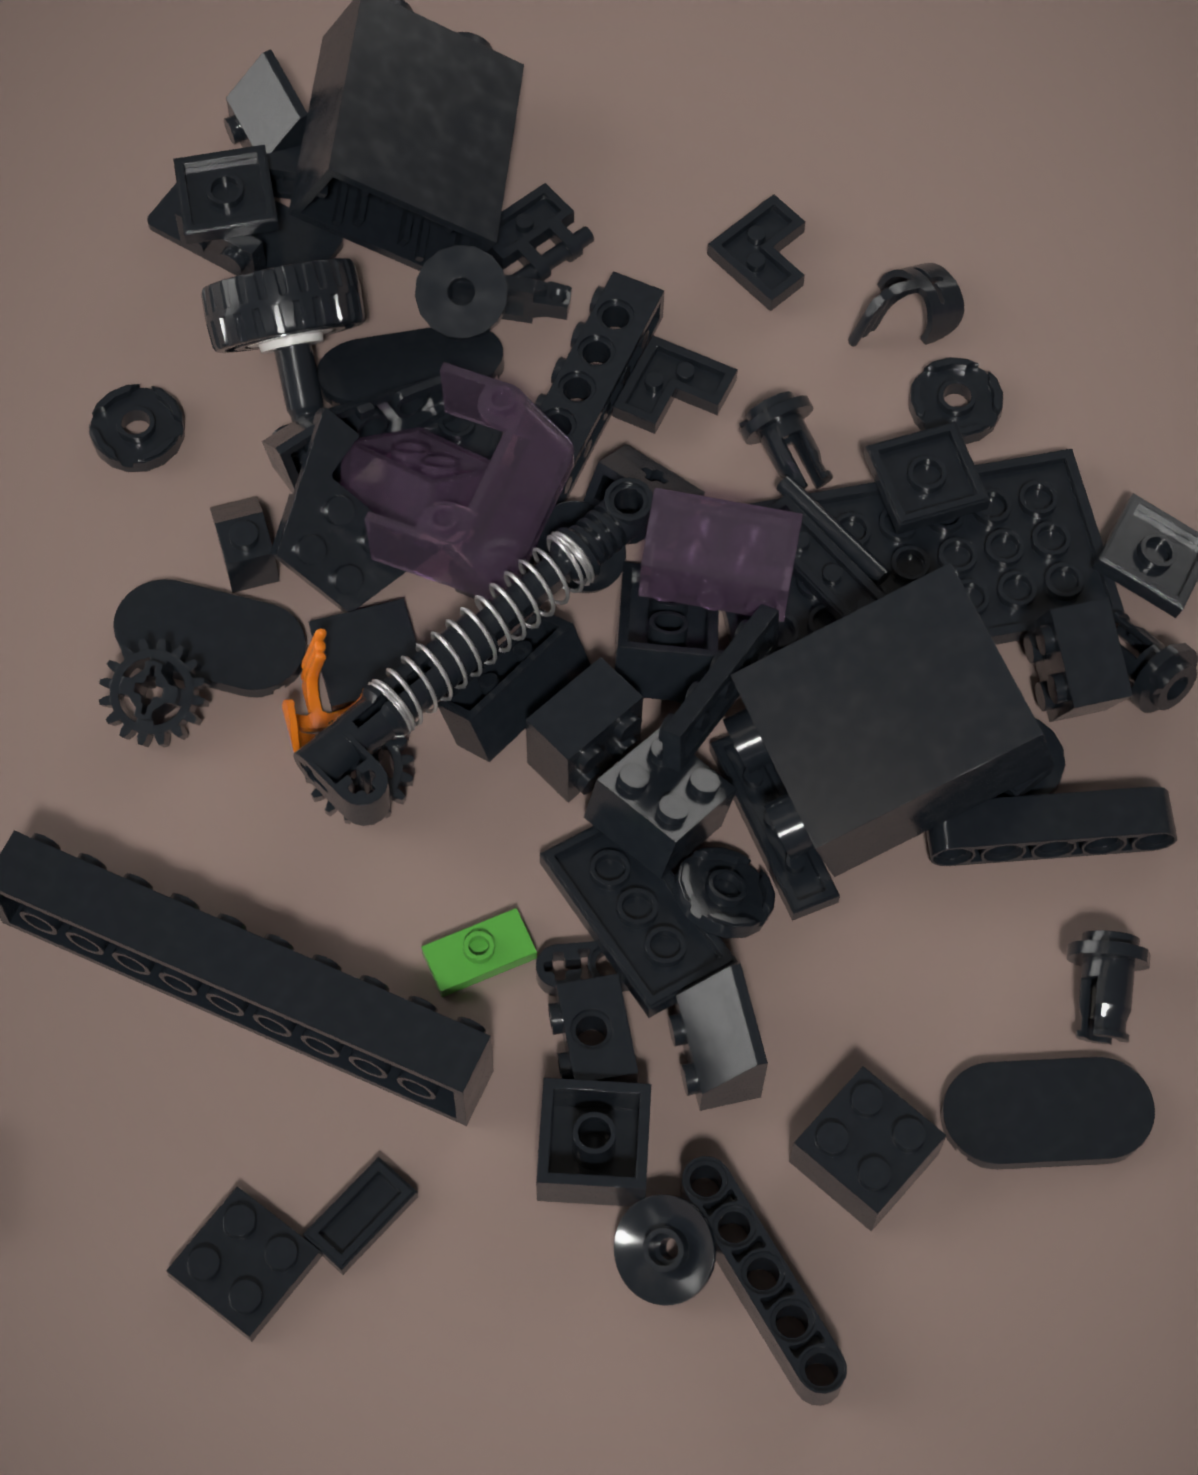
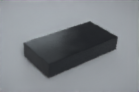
(360, 1215)

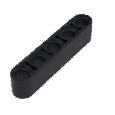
(1056, 827)
(768, 1305)

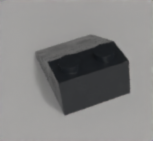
(662, 643)

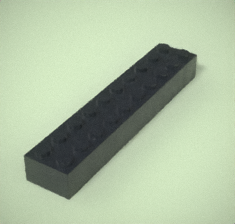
(245, 977)

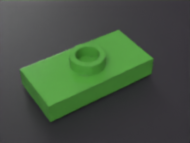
(479, 952)

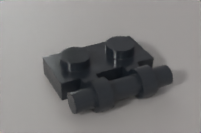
(531, 223)

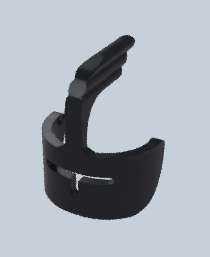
(942, 300)

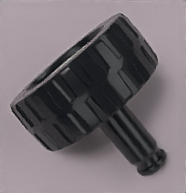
(285, 314)

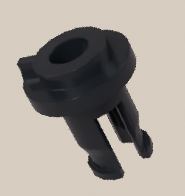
(777, 425)
(1161, 672)
(1106, 982)

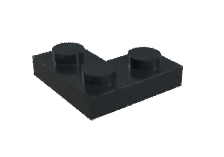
(752, 250)
(671, 373)

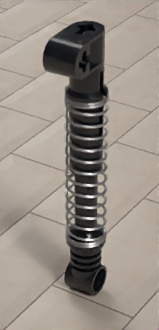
(394, 704)

